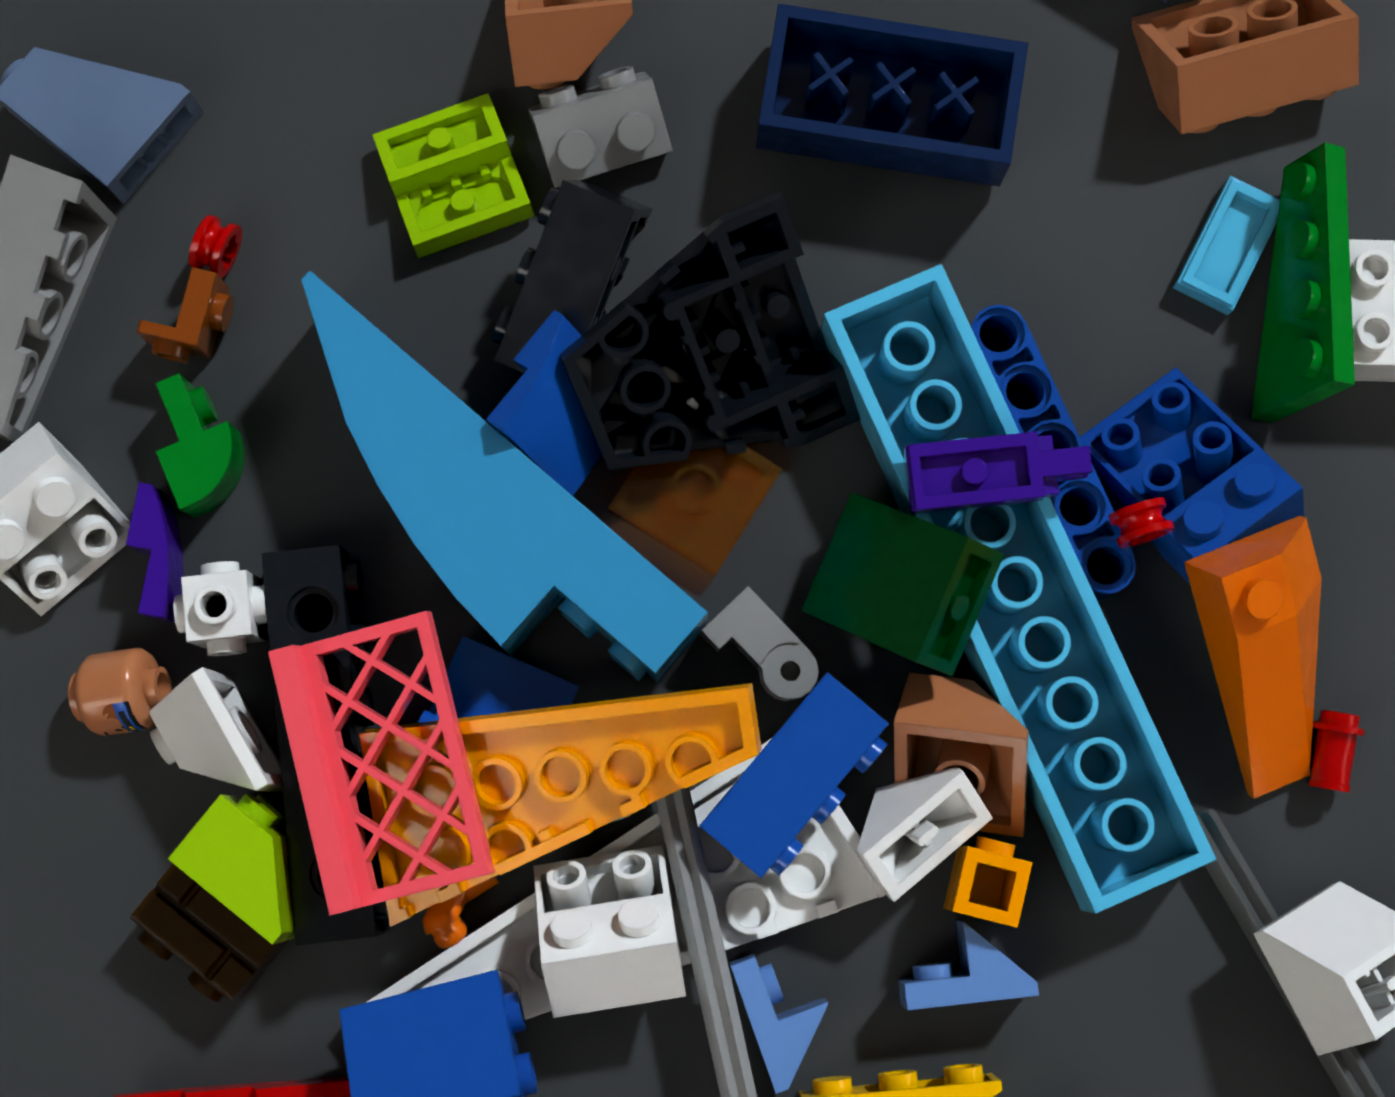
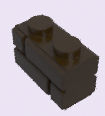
(204, 935)

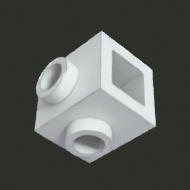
(244, 615)

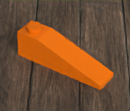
(1262, 638)

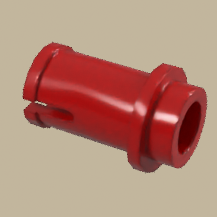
(1334, 750)

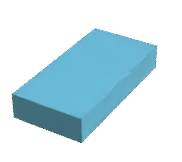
(1228, 246)

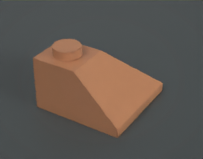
(560, 37)
(961, 726)

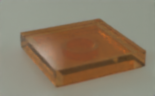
(697, 503)

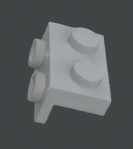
(600, 125)

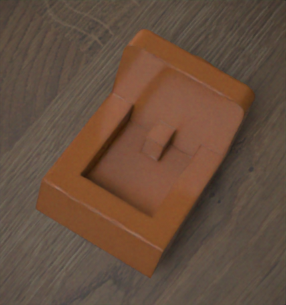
(202, 314)

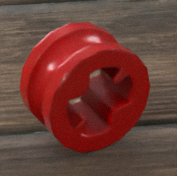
(215, 245)
(1141, 522)

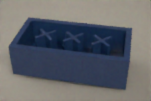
(891, 95)

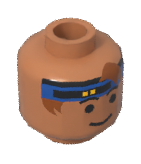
(117, 691)

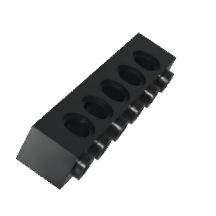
(291, 584)

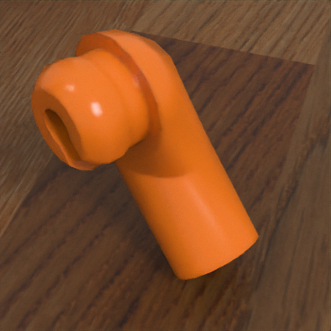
(443, 918)

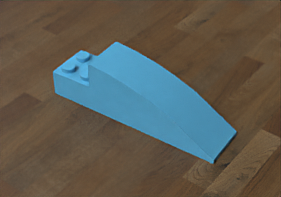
(487, 513)

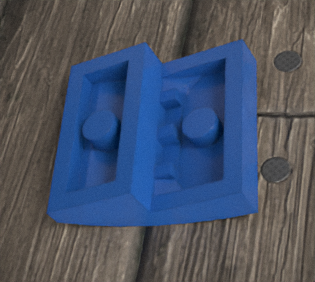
(543, 410)

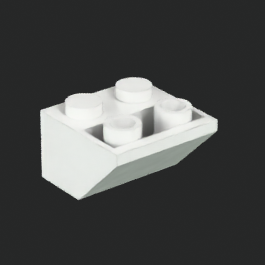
(52, 520)
(607, 931)
(1336, 966)

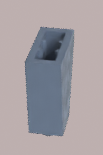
(99, 115)

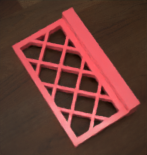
(325, 773)

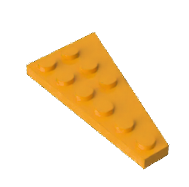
(557, 775)

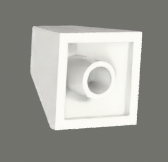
(214, 734)

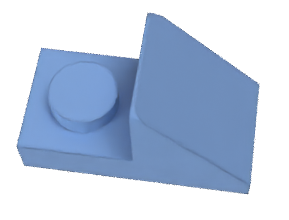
(983, 977)
(780, 1036)

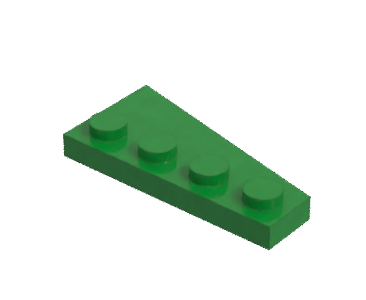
(1308, 302)

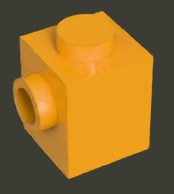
(988, 882)

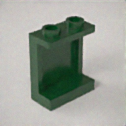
(903, 583)

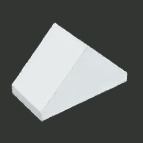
(918, 826)

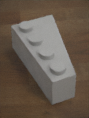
(48, 254)

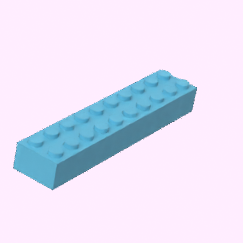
(1040, 635)

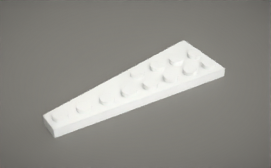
(817, 883)

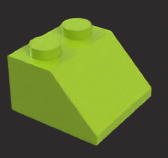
(243, 862)

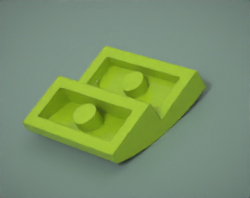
(453, 175)

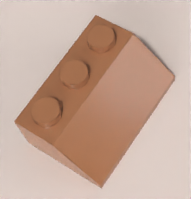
(1245, 57)

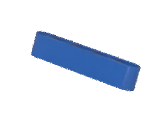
(1050, 417)

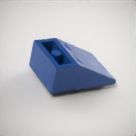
(1201, 462)

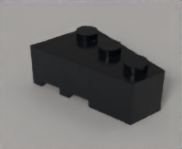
(573, 263)

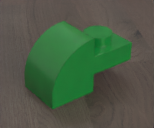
(206, 459)

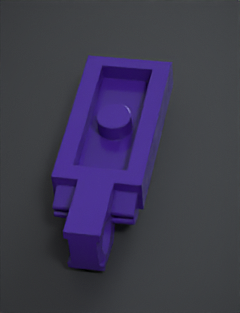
(989, 471)

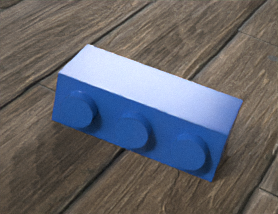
(796, 777)

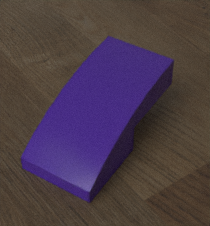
(156, 533)

